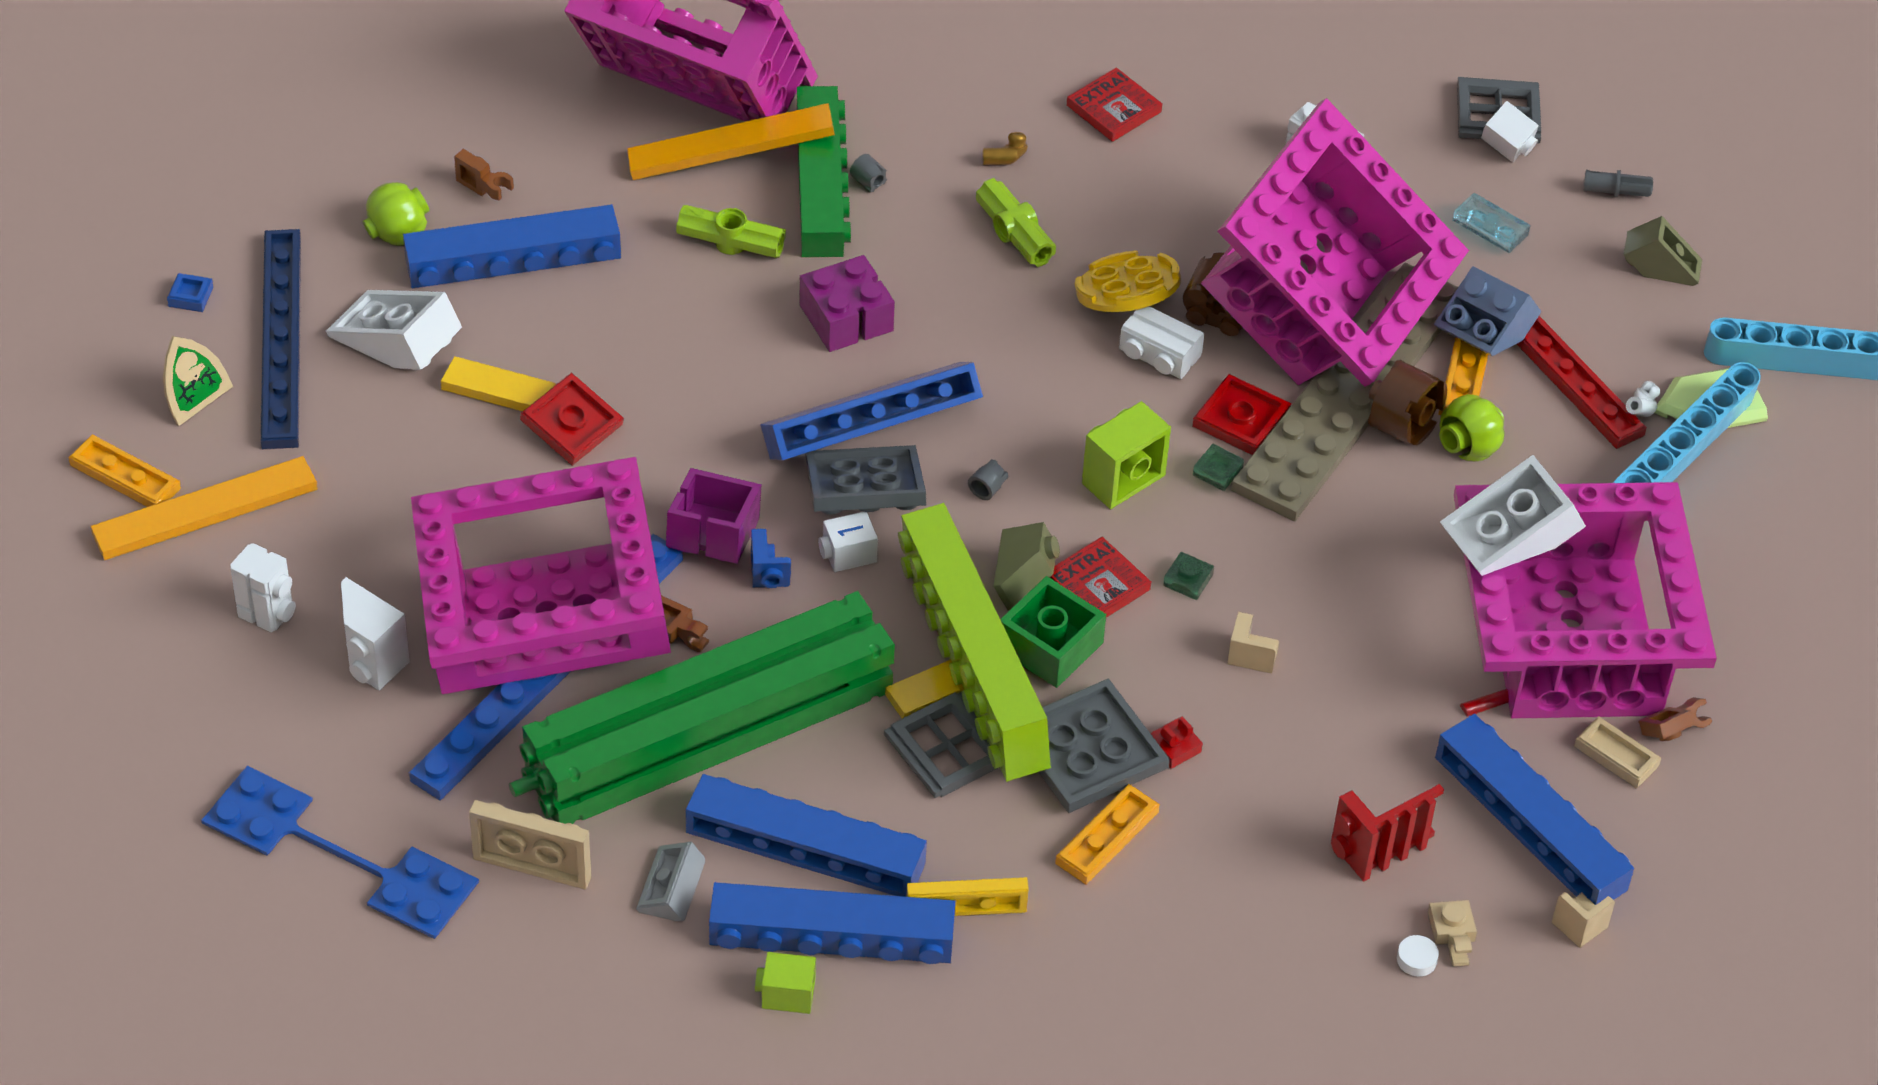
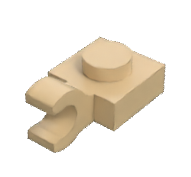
(1453, 925)

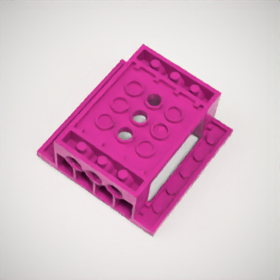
(749, 82)
(1369, 221)
(545, 609)
(1613, 658)

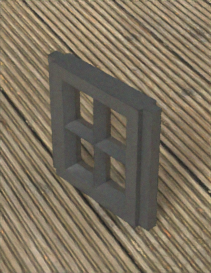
(1498, 89)
(920, 760)

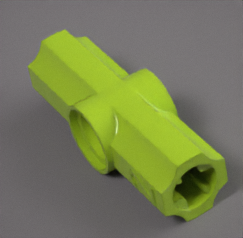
(1015, 222)
(731, 231)

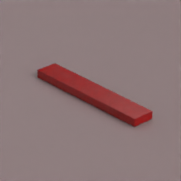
(1581, 385)

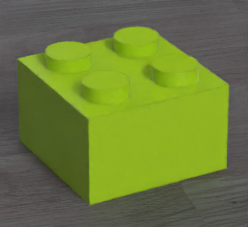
(1125, 454)

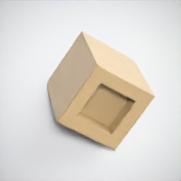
(1251, 650)
(1581, 918)

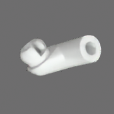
(1643, 401)

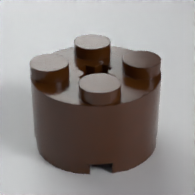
(1202, 306)
(1406, 403)

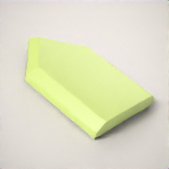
(1688, 388)

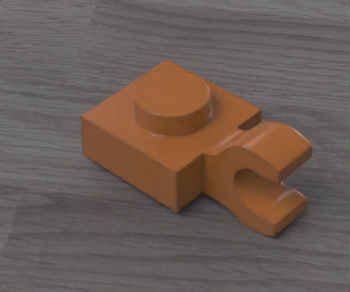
(476, 175)
(681, 625)
(1671, 721)

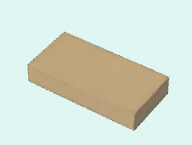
(1617, 752)

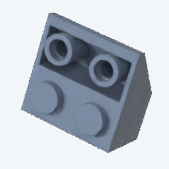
(1488, 313)

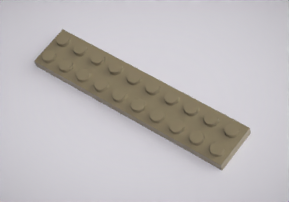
(1328, 418)

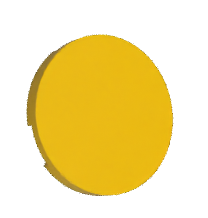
(1127, 282)

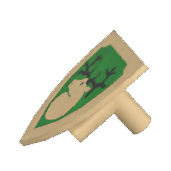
(192, 378)

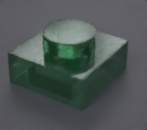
(1218, 467)
(1188, 575)

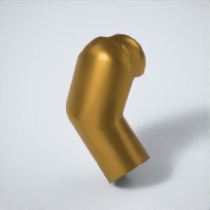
(1009, 153)

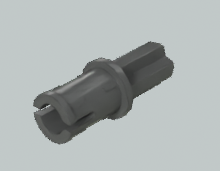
(1618, 183)

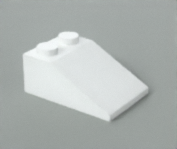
(398, 326)
(1514, 519)

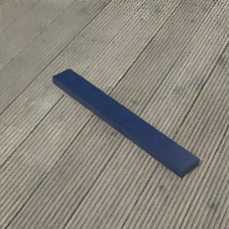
(281, 339)

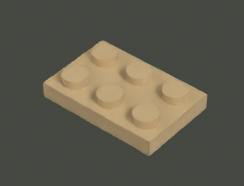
(530, 844)

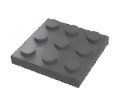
(865, 479)
(1097, 746)

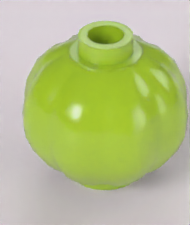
(395, 211)
(1472, 422)

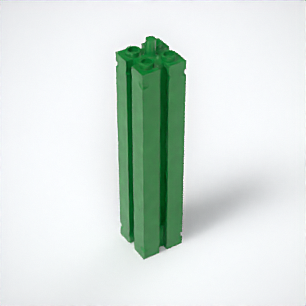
(705, 710)

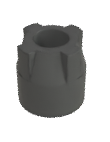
(868, 172)
(987, 480)

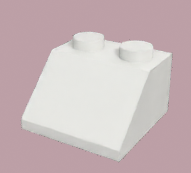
(373, 636)

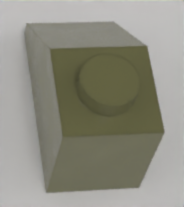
(1662, 253)
(1023, 561)

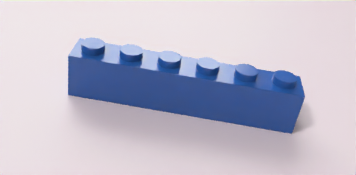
(512, 246)
(871, 410)
(1533, 811)
(805, 835)
(831, 923)

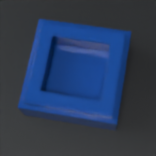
(190, 292)

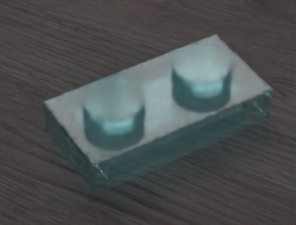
(1491, 222)

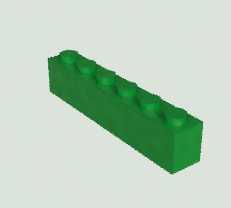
(823, 181)

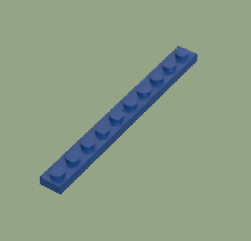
(501, 713)

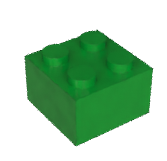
(1054, 631)

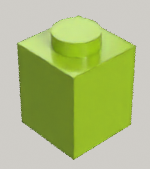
(787, 982)

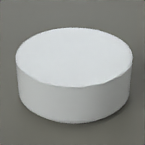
(1417, 955)

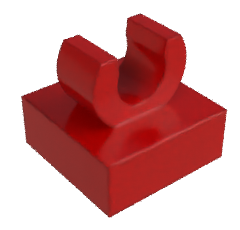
(1178, 741)

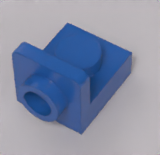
(766, 568)

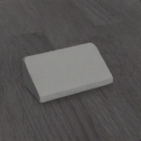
(672, 881)

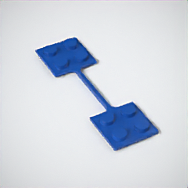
(414, 892)

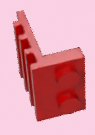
(1374, 841)

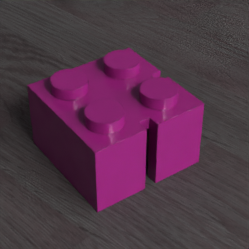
(837, 295)
(713, 515)

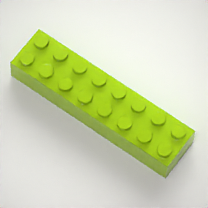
(975, 642)

